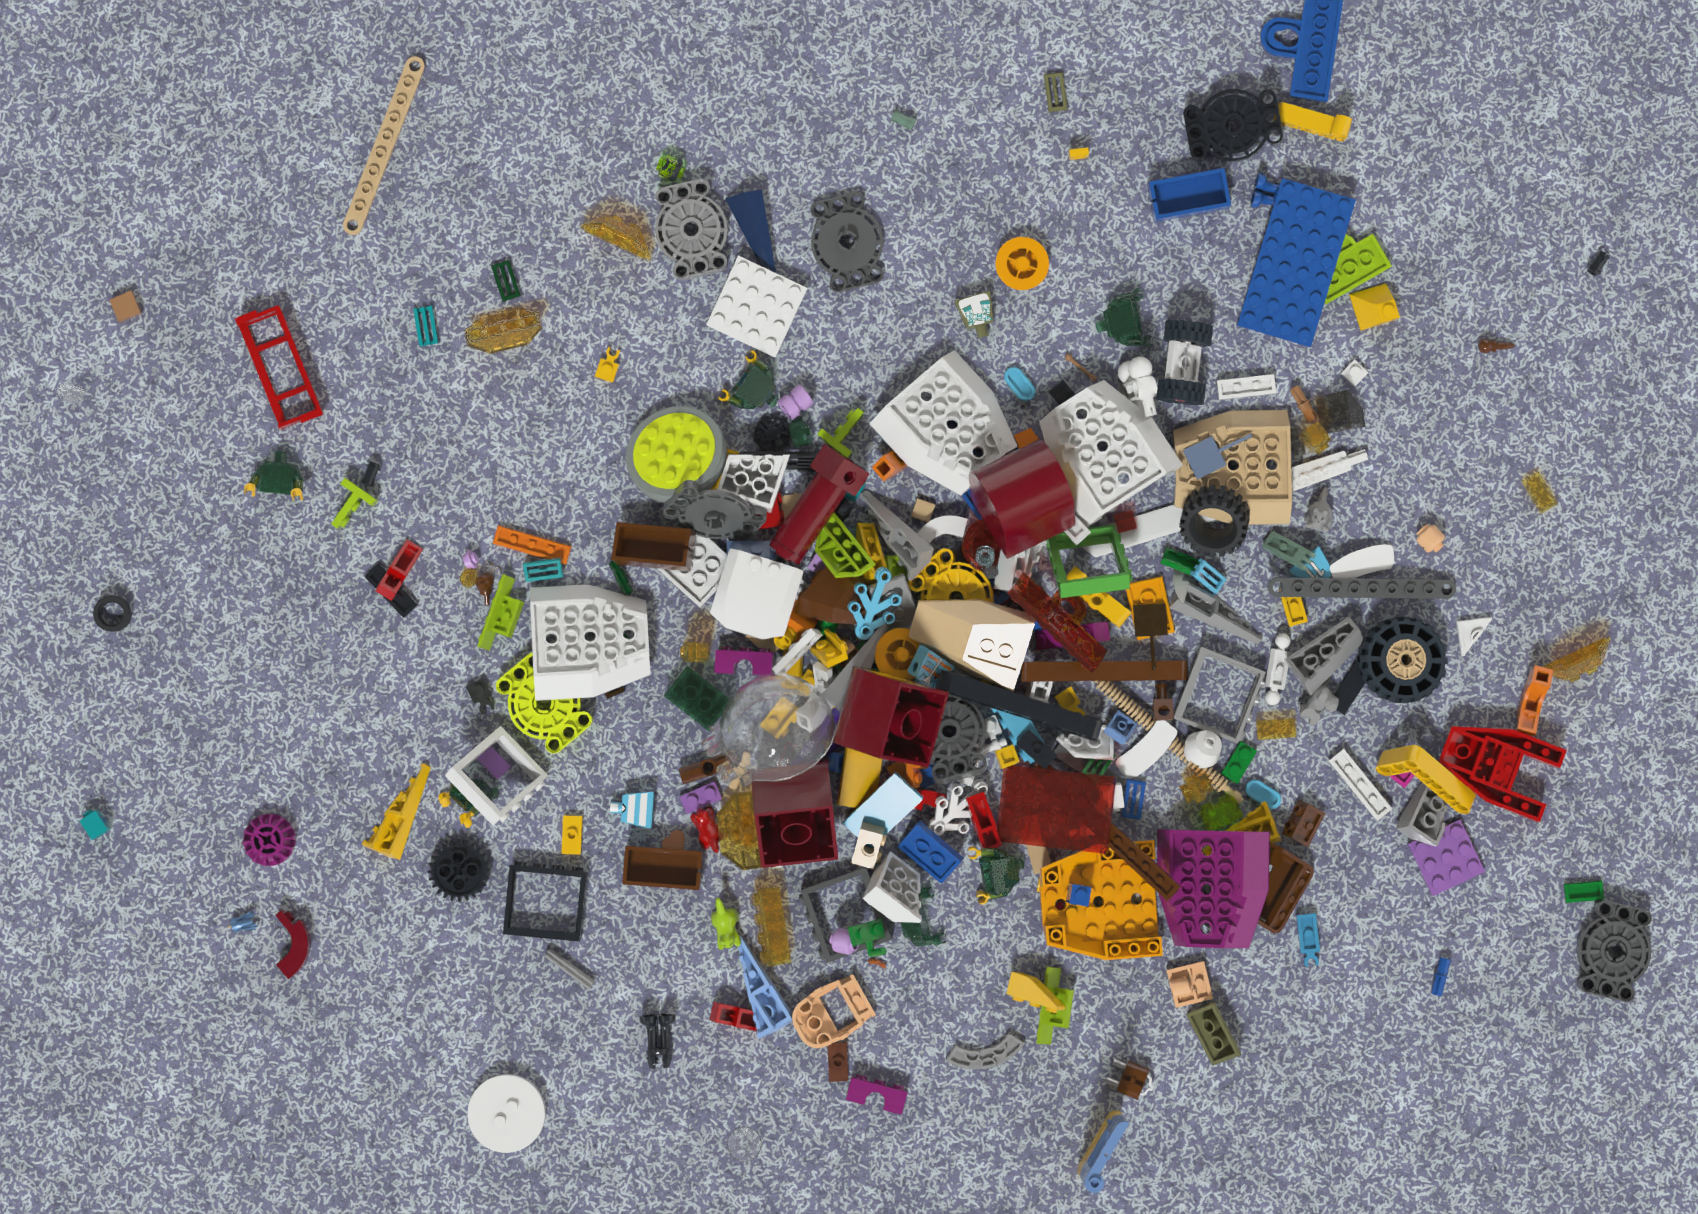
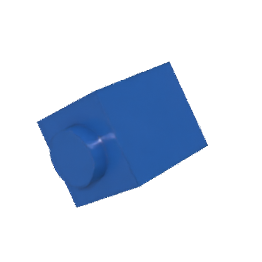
(1078, 894)

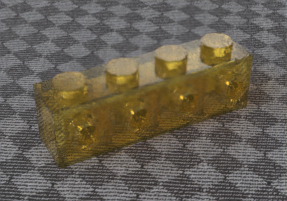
(771, 926)

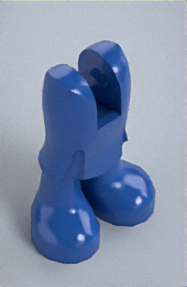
(1263, 184)

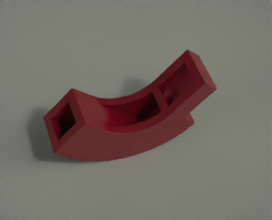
(300, 947)

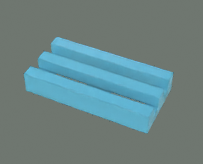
(1199, 569)

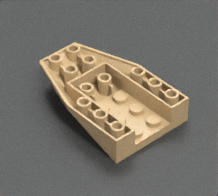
(975, 637)

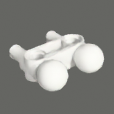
(1138, 384)

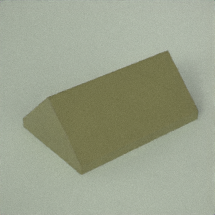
(1213, 1033)

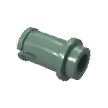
(903, 120)

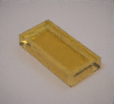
(1539, 492)

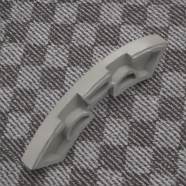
(986, 1057)

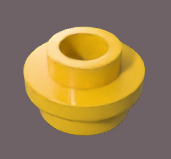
(1096, 606)

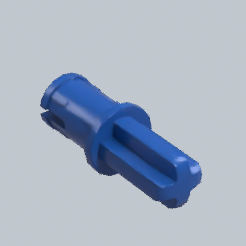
(1440, 976)

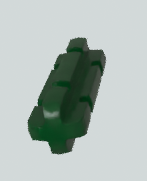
(621, 578)

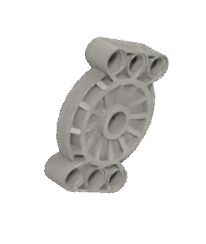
(695, 211)

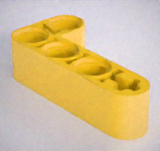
(1314, 121)
(1113, 610)

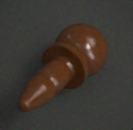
(1486, 345)

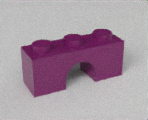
(727, 660)
(861, 1087)

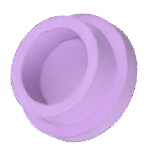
(470, 559)

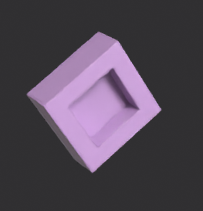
(816, 564)

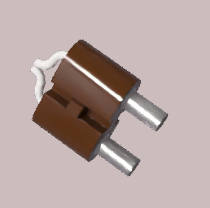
(1132, 1079)

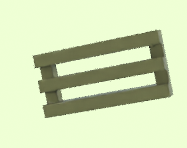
(1055, 109)

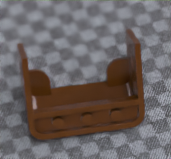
(1286, 886)

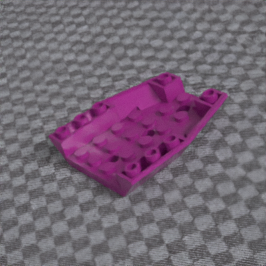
(1238, 882)

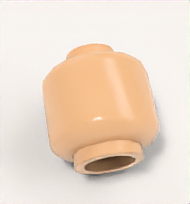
(1430, 538)

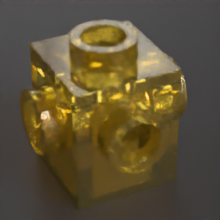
(1193, 790)

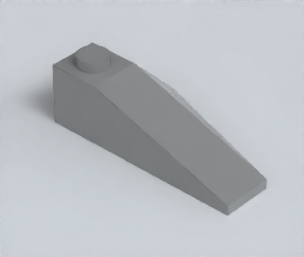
(1424, 817)

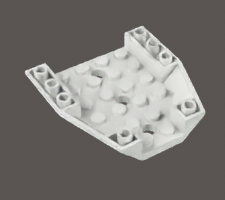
(920, 430)
(1133, 449)
(579, 666)

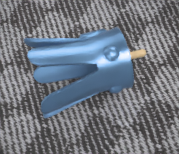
(243, 923)

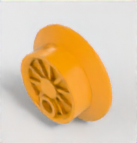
(1022, 263)
(896, 652)

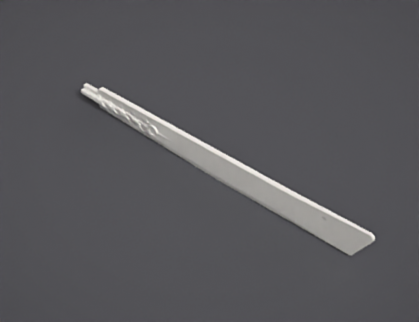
(1167, 519)

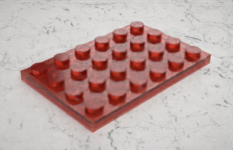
(1056, 809)

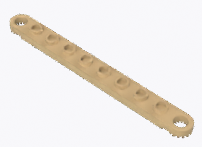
(384, 145)

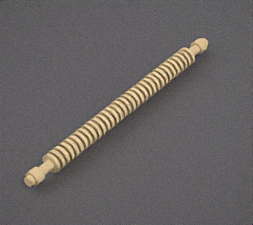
(1175, 745)

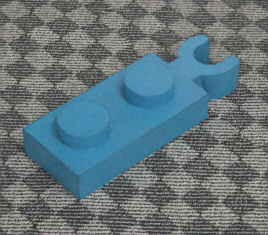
(1308, 936)

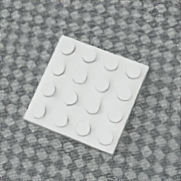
(757, 306)

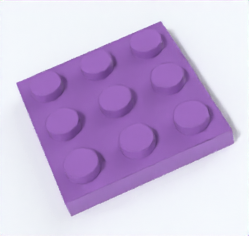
(1449, 862)

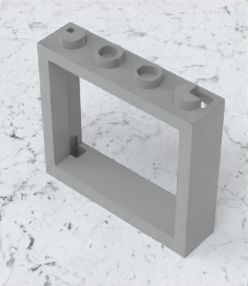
(1253, 697)

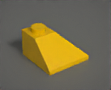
(1374, 307)

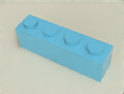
(1017, 727)

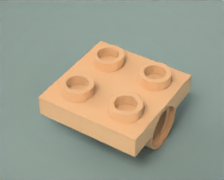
(1189, 984)

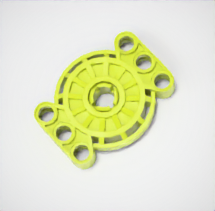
(549, 721)

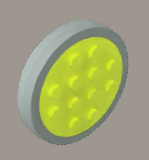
(675, 448)

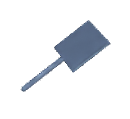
(1206, 456)

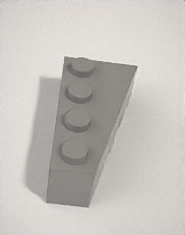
(1324, 655)

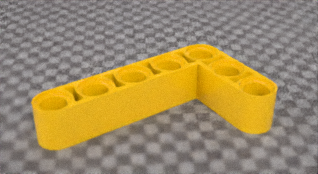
(1430, 772)

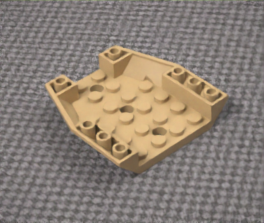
(1263, 489)

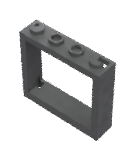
(811, 916)

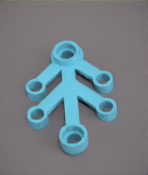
(873, 606)

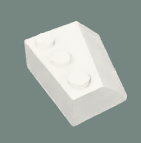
(754, 478)
(895, 890)

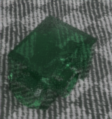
(799, 433)

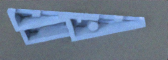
(768, 1006)

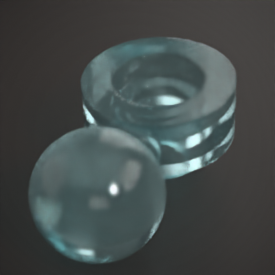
(990, 570)

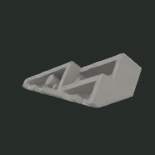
(906, 543)
(1212, 611)
(863, 658)

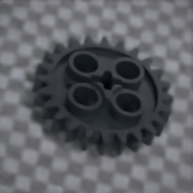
(471, 882)

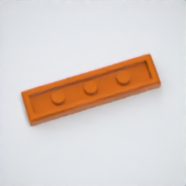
(531, 544)

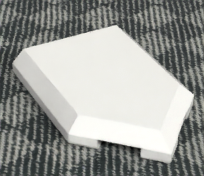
(1086, 748)

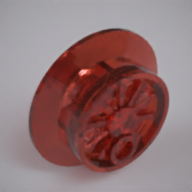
(975, 537)

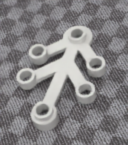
(955, 810)

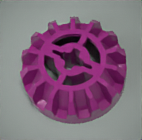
(283, 849)

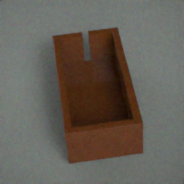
(653, 546)
(662, 867)

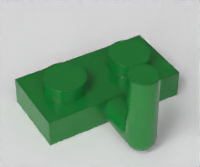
(867, 933)

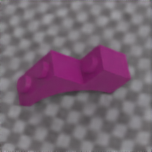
(1098, 631)

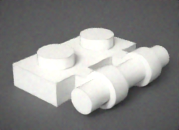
(992, 730)

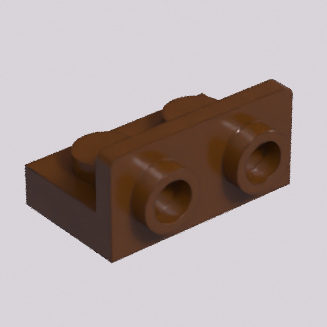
(1303, 823)

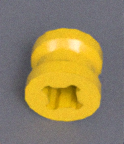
(786, 641)

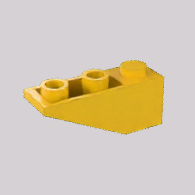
(1031, 989)

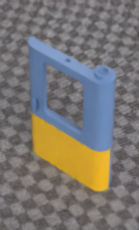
(1104, 1142)

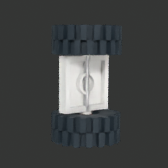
(1183, 362)

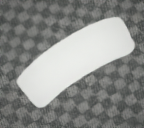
(1363, 562)
(1147, 750)

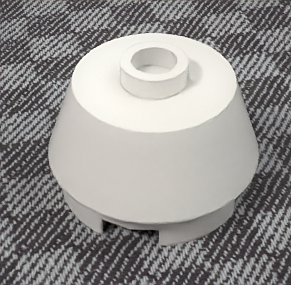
(1203, 748)

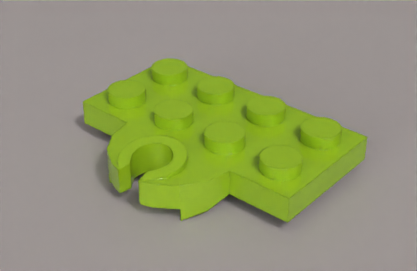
(1356, 265)

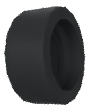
(98, 609)

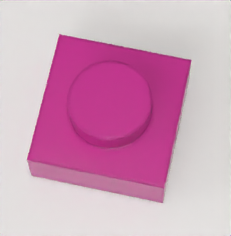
(1402, 779)

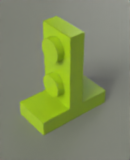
(841, 432)
(352, 503)

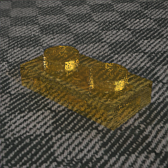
(1275, 729)

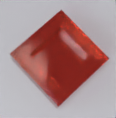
(1125, 521)

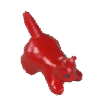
(707, 827)

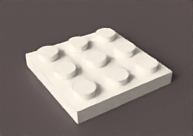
(705, 571)

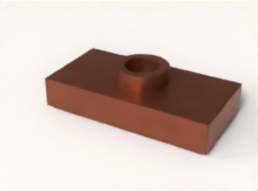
(837, 1062)

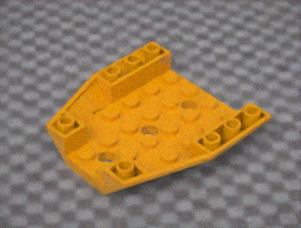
(1107, 931)

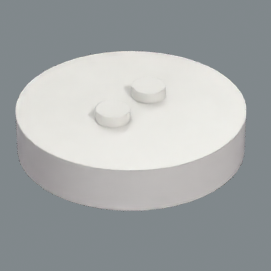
(506, 1113)

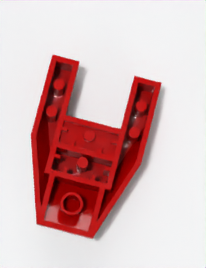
(1490, 761)

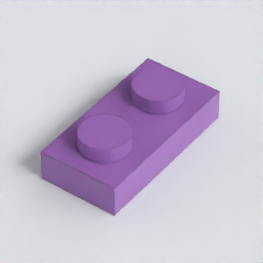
(700, 797)

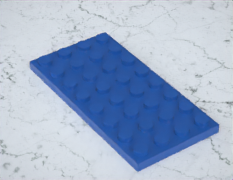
(1296, 262)

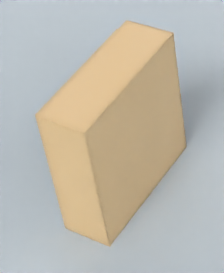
(923, 510)

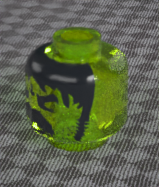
(670, 168)

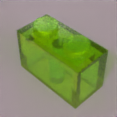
(1220, 813)

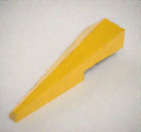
(393, 832)

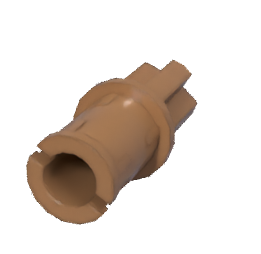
(1303, 404)

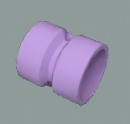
(795, 402)

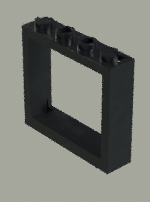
(541, 933)

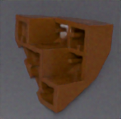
(829, 598)

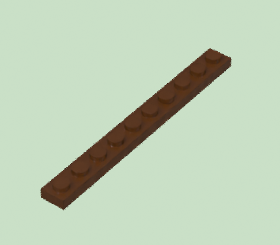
(1139, 860)

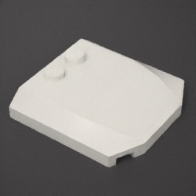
(755, 595)

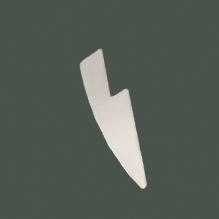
(1179, 585)

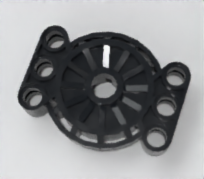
(1236, 143)

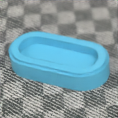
(1019, 384)
(1261, 792)

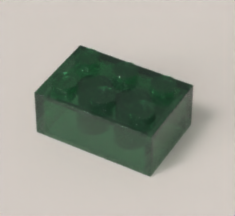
(697, 698)

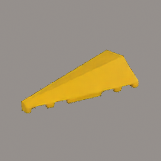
(1259, 821)

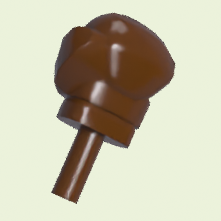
(484, 585)

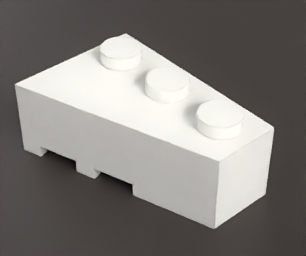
(1013, 567)

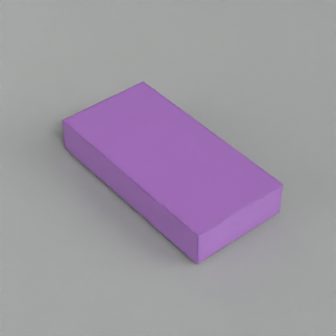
(494, 762)

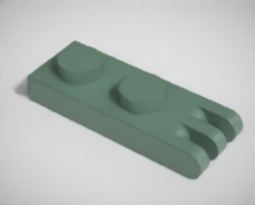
(1288, 550)

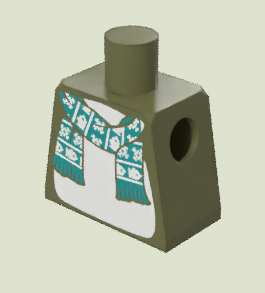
(976, 312)

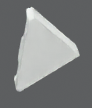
(1469, 632)

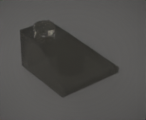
(1339, 412)

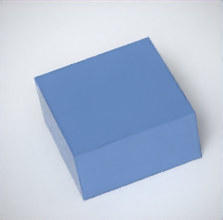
(1120, 727)

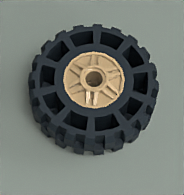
(1422, 657)

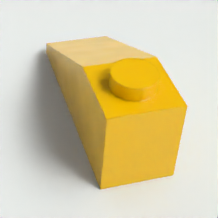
(868, 539)

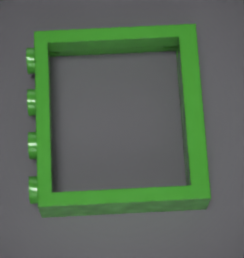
(1095, 584)

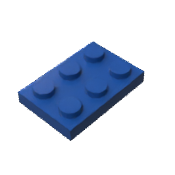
(930, 852)

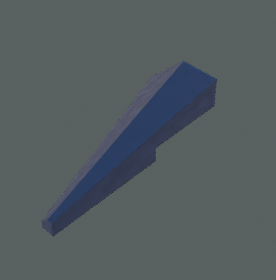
(751, 216)

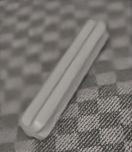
(569, 968)

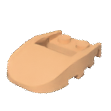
(814, 1022)

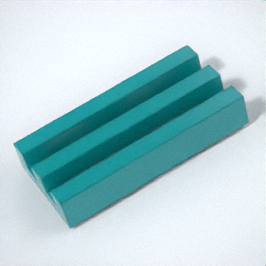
(418, 328)
(559, 567)

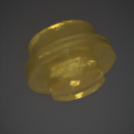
(468, 578)

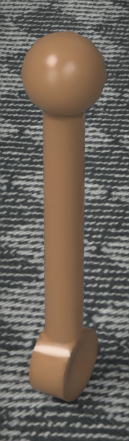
(1068, 357)

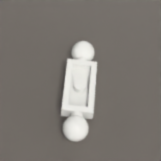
(1277, 669)

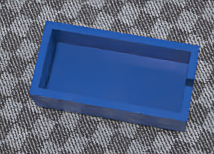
(1189, 195)

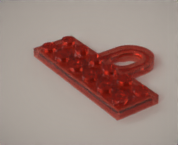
(1060, 624)

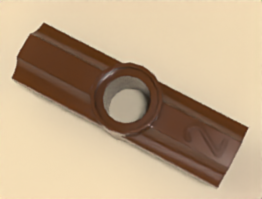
(695, 771)

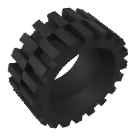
(1212, 539)

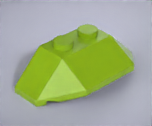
(841, 550)

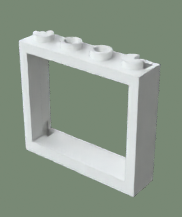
(476, 796)

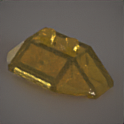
(619, 234)
(503, 330)
(1580, 661)
(738, 831)

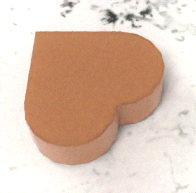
(675, 841)

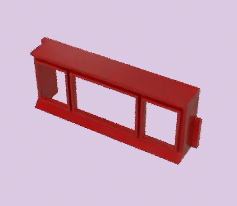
(253, 317)

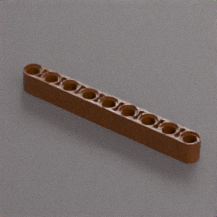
(1105, 671)

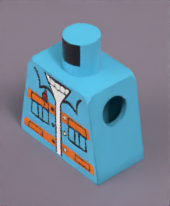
(927, 666)

